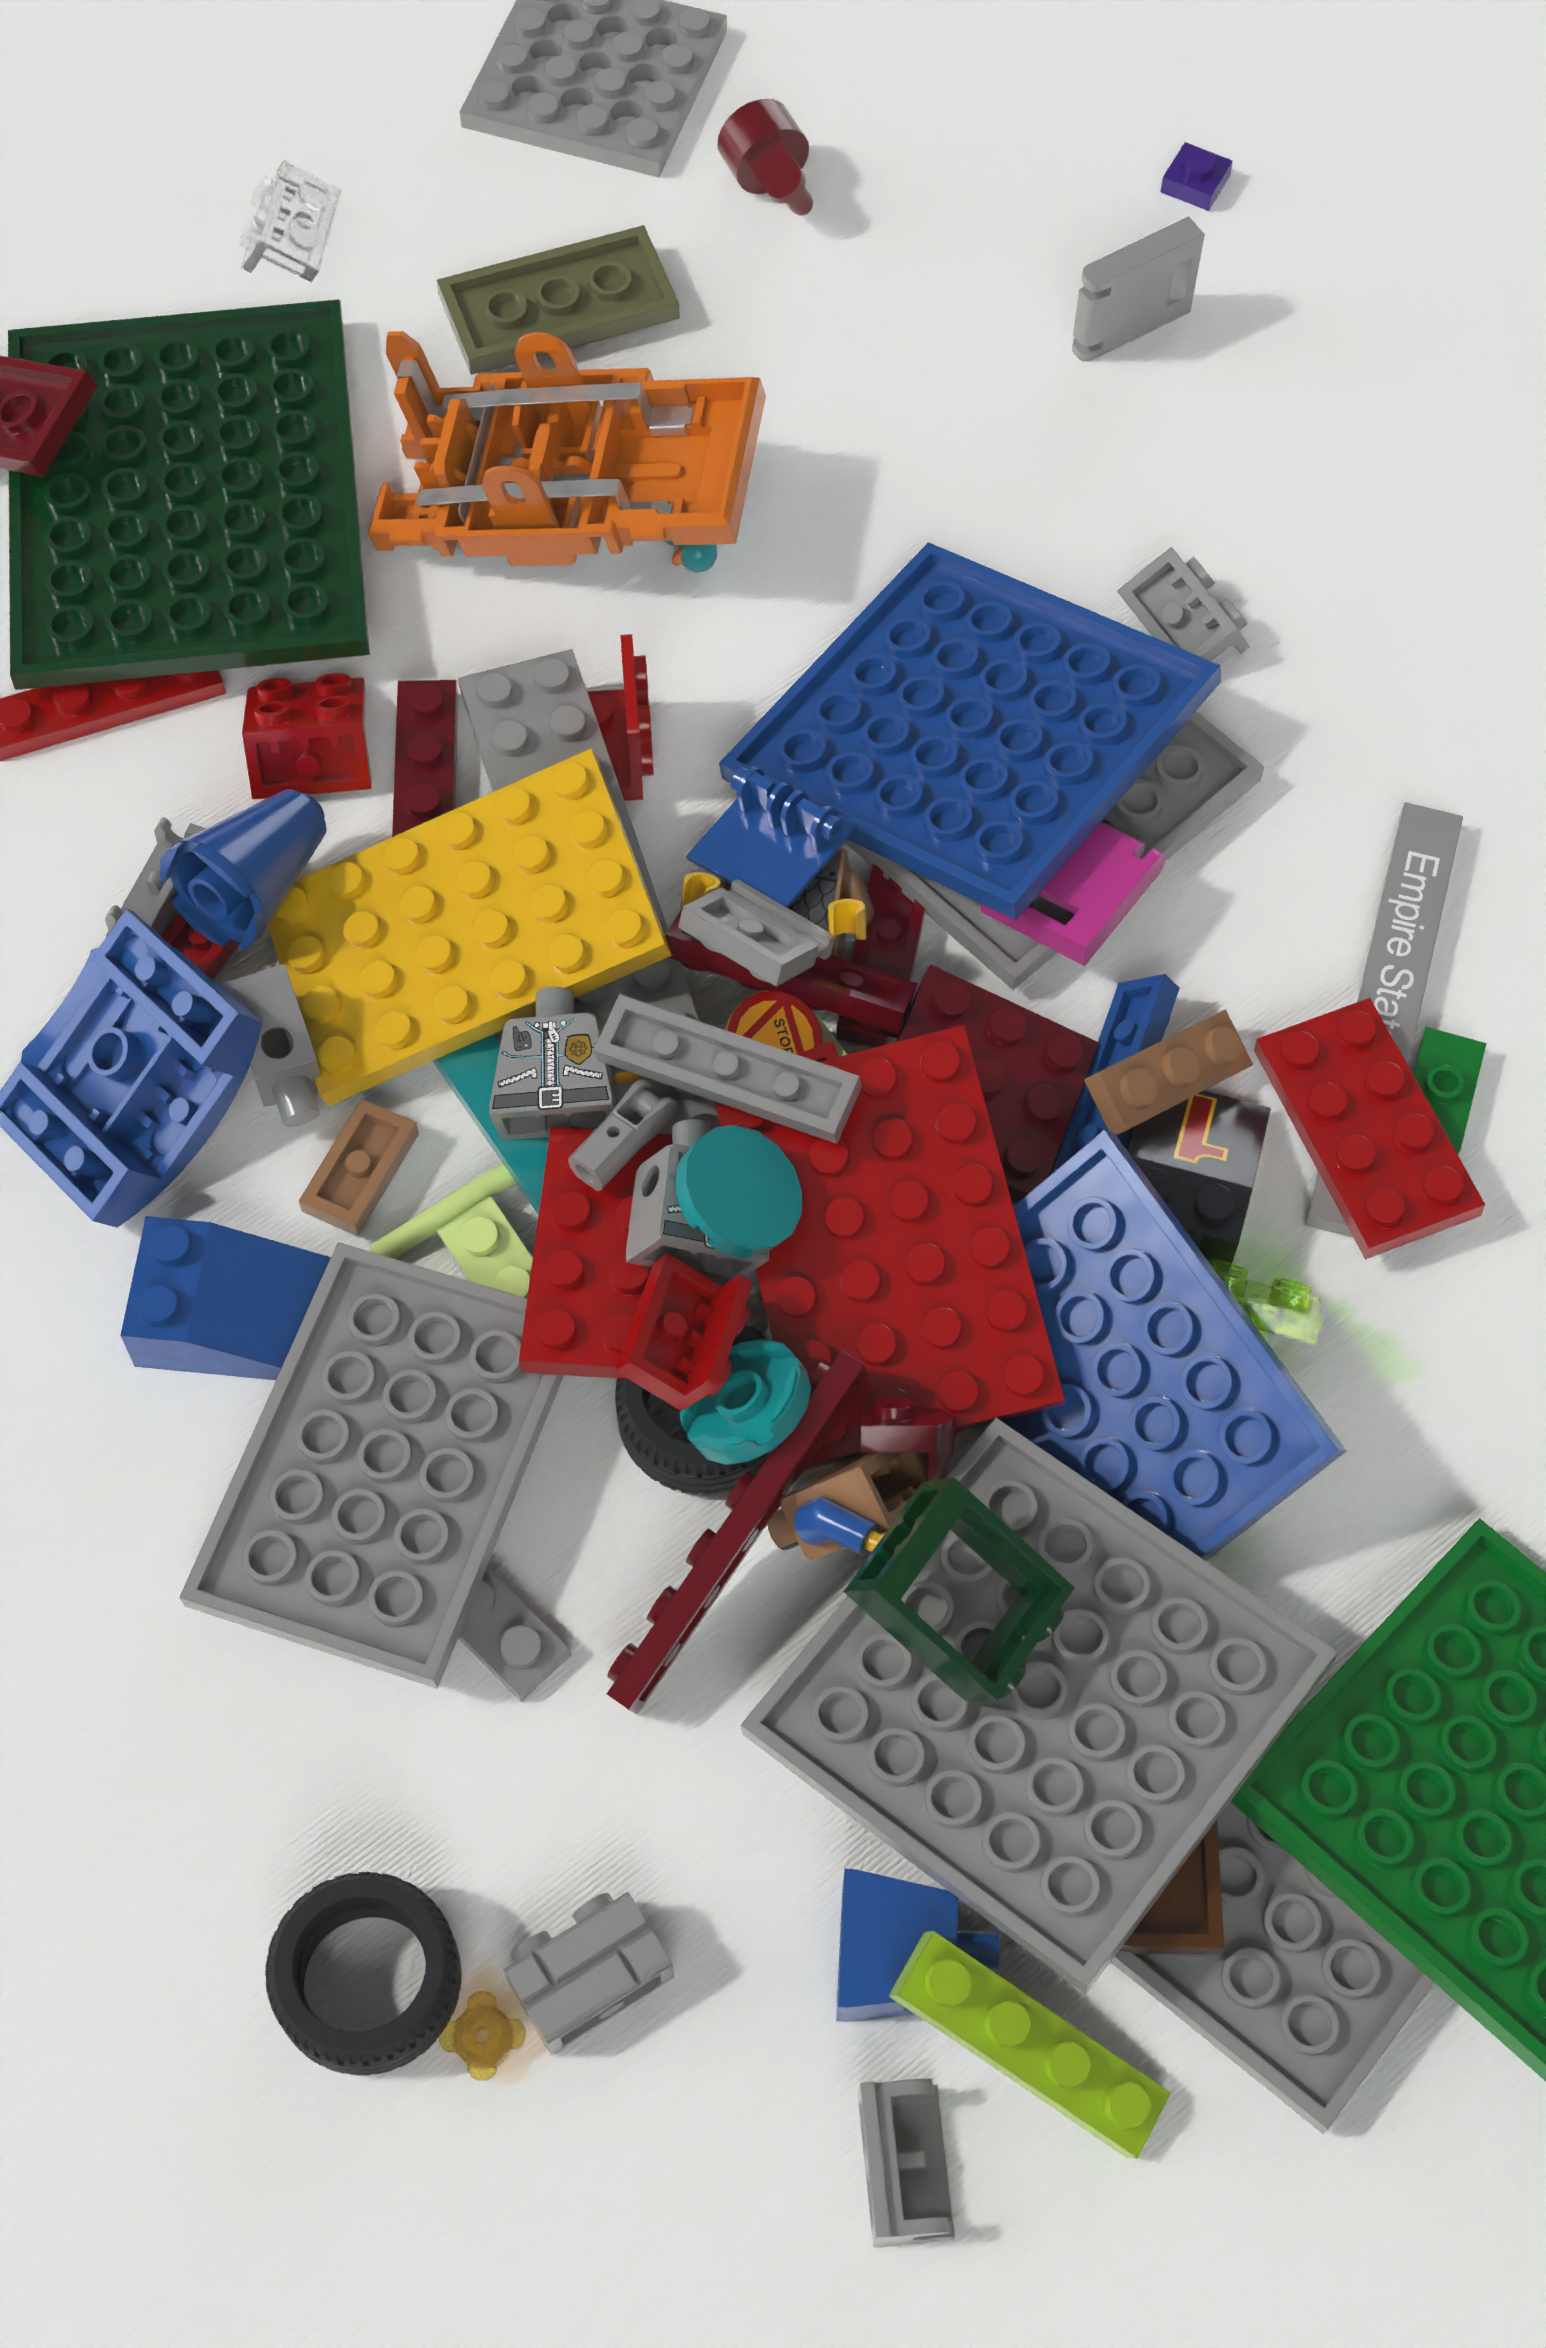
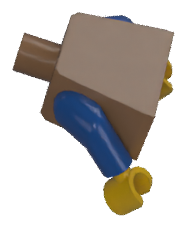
(847, 1504)

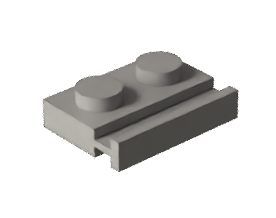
(756, 932)

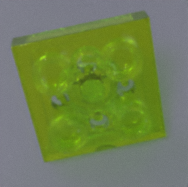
(1278, 1308)

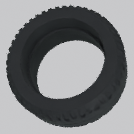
(668, 1459)
(316, 1916)

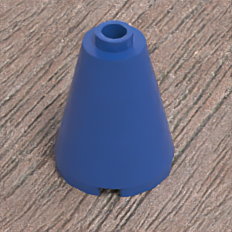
(244, 866)

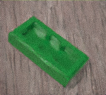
(1448, 1076)

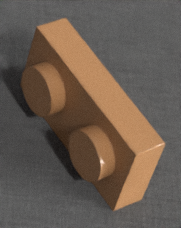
(359, 1167)

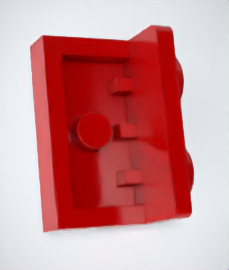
(683, 1333)

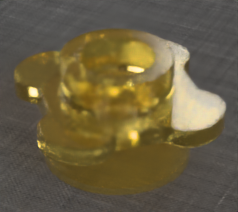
(485, 2056)

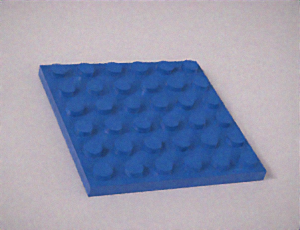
(976, 725)

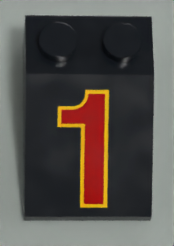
(1204, 1165)

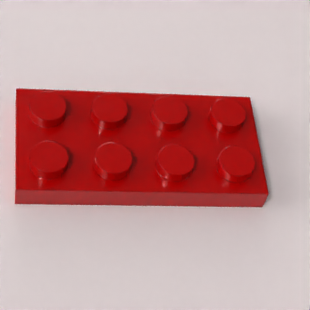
(1368, 1128)
(579, 1276)

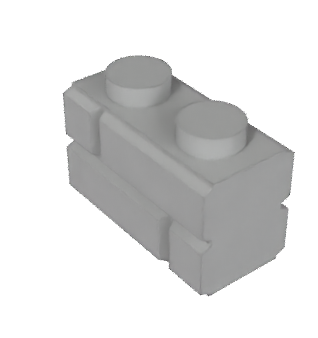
(587, 1970)

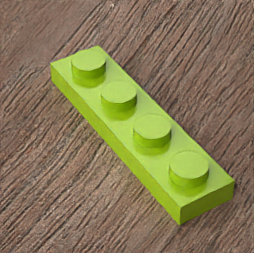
(1030, 2044)

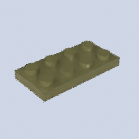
(567, 291)

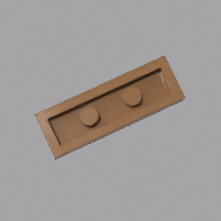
(1168, 1072)

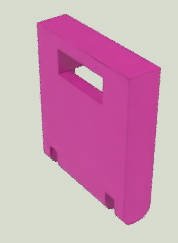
(1097, 886)

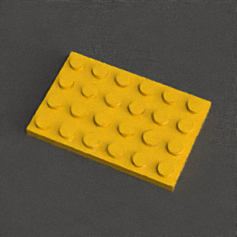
(464, 925)

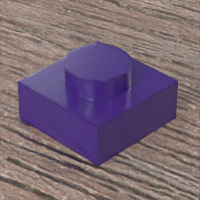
(1196, 176)

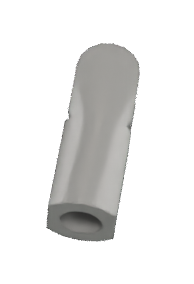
(618, 1139)

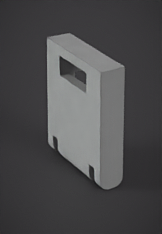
(1137, 289)

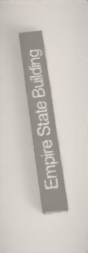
(1402, 945)

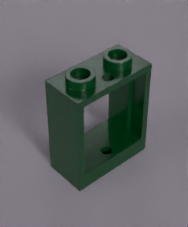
(907, 1548)

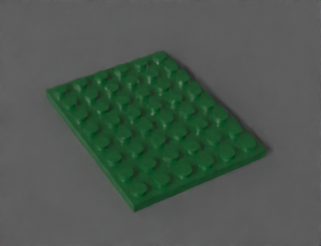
(192, 503)

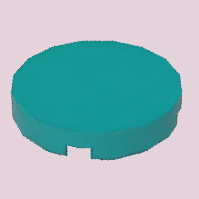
(739, 1191)
(754, 1407)

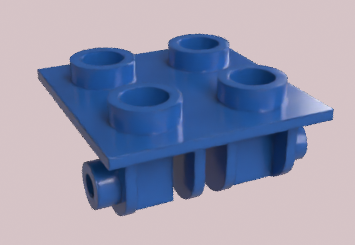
(771, 837)

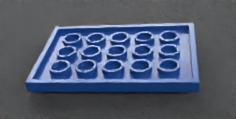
(1157, 1361)

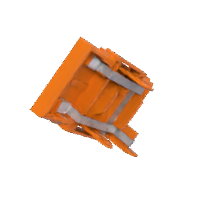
(658, 456)

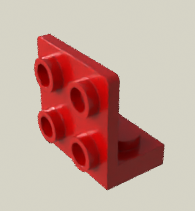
(626, 723)
(306, 736)

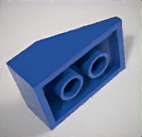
(216, 1299)

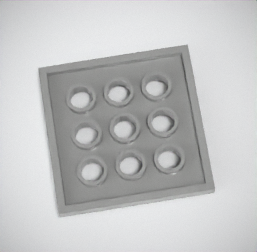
(592, 131)

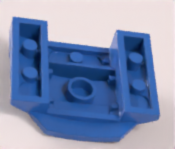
(128, 1074)

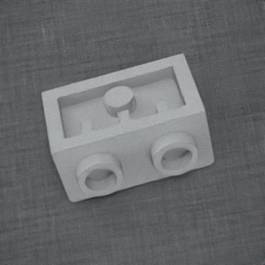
(1179, 610)

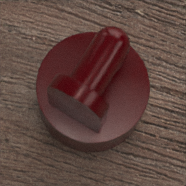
(767, 153)

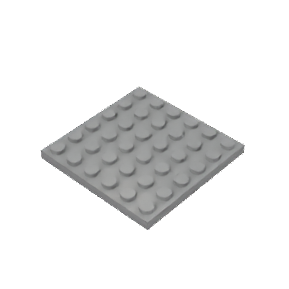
(1106, 1759)

